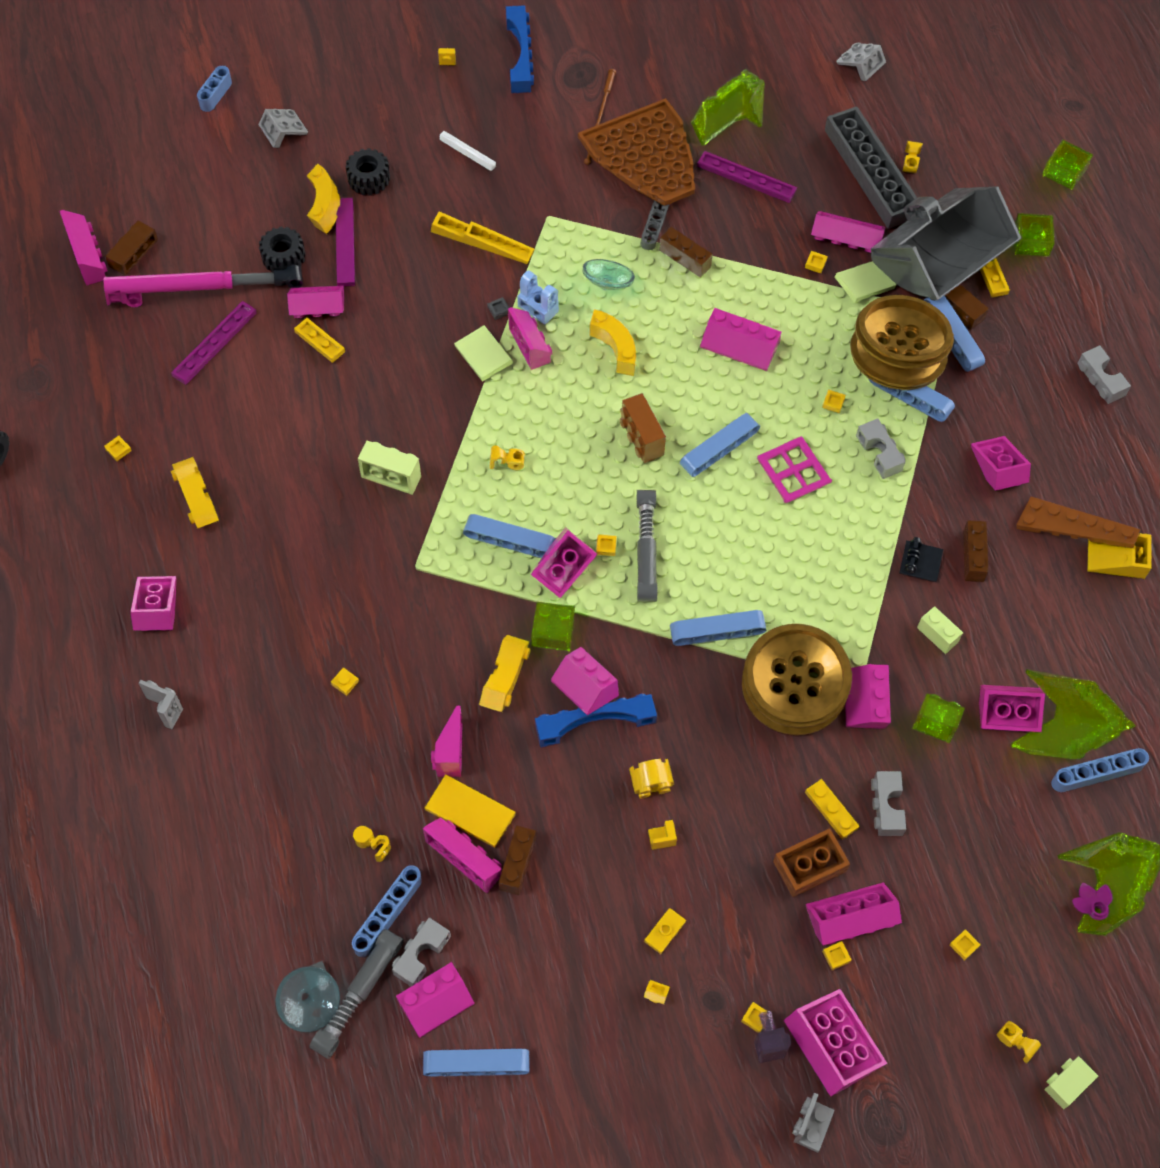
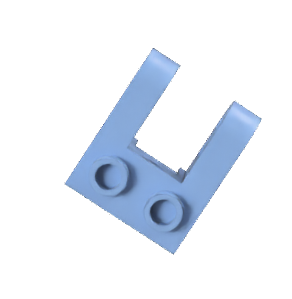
(531, 294)

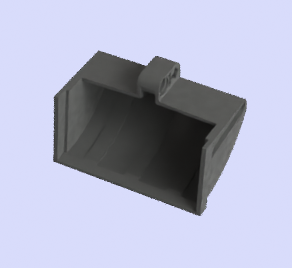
(946, 240)

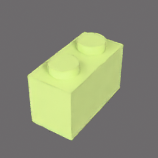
(939, 630)
(1070, 1082)

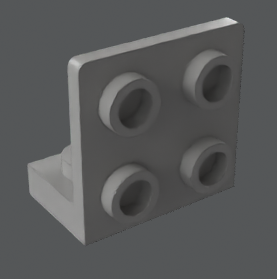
(865, 57)
(278, 122)
(169, 705)
(814, 1124)

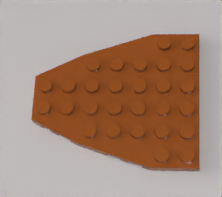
(645, 151)

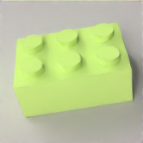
(389, 467)

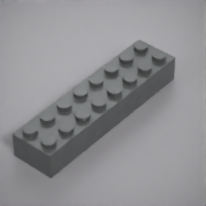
(870, 165)

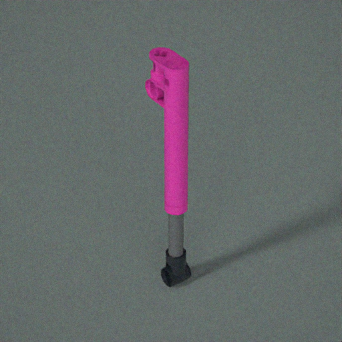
(130, 288)

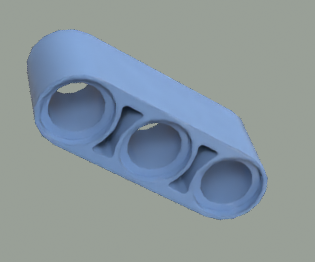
(214, 88)

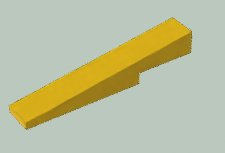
(481, 237)

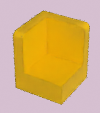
(663, 836)

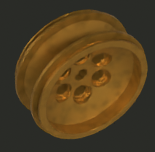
(901, 342)
(818, 654)

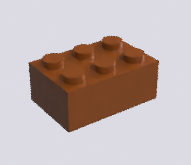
(642, 428)
(811, 862)

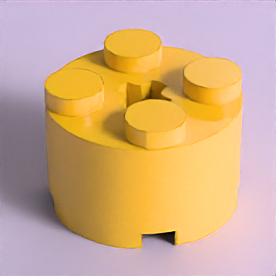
(651, 777)

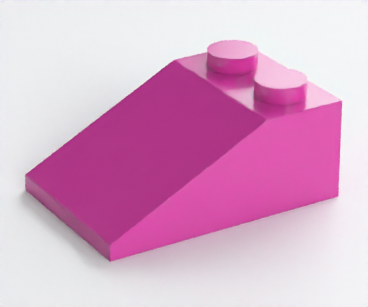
(1001, 463)
(563, 562)
(154, 603)
(448, 747)

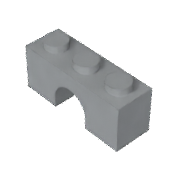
(1109, 386)
(875, 435)
(888, 820)
(429, 936)

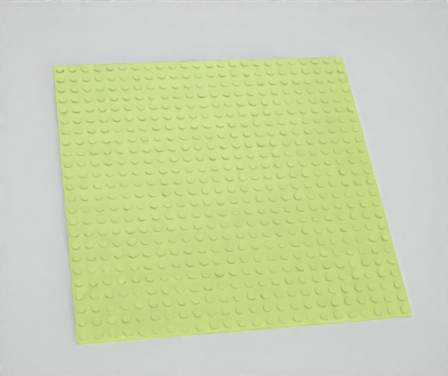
(718, 535)

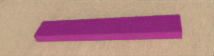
(747, 176)
(345, 243)
(213, 343)

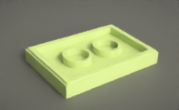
(864, 281)
(483, 353)

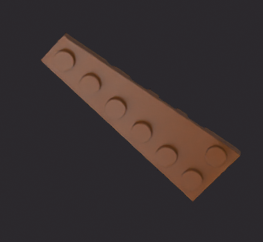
(1058, 519)

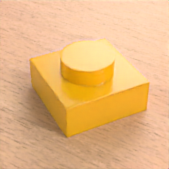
(447, 56)
(816, 262)
(833, 401)
(117, 448)
(606, 545)
(344, 681)
(964, 944)
(836, 955)
(656, 992)
(752, 1017)

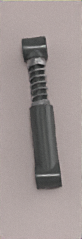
(646, 547)
(387, 946)

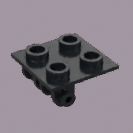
(921, 560)

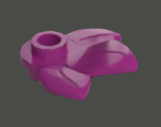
(1091, 899)

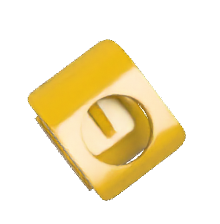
(911, 160)
(513, 458)
(364, 838)
(1011, 1035)

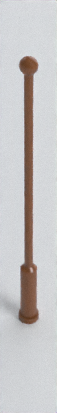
(611, 74)

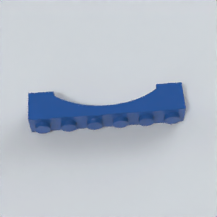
(517, 23)
(636, 710)

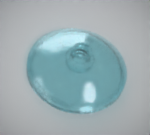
(608, 274)
(319, 1006)

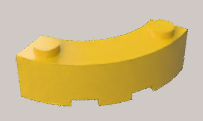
(326, 202)
(618, 337)
(192, 485)
(500, 685)

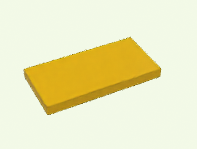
(470, 811)

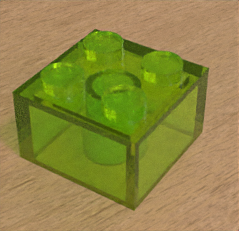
(1067, 164)
(1035, 234)
(553, 626)
(938, 717)

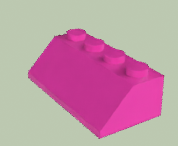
(846, 230)
(84, 247)
(741, 339)
(462, 853)
(854, 913)

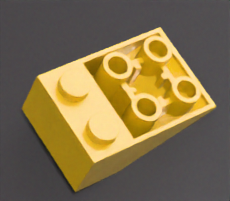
(1121, 560)

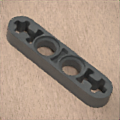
(654, 223)

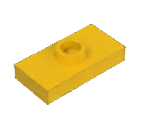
(665, 931)

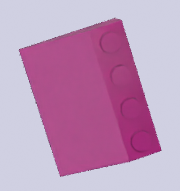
(835, 1041)

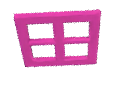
(793, 469)

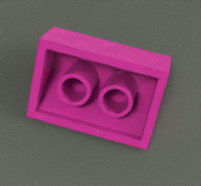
(316, 301)
(529, 338)
(585, 681)
(869, 697)
(1011, 708)
(435, 1000)

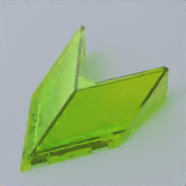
(734, 101)
(1081, 722)
(1126, 867)

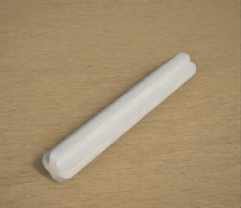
(467, 150)

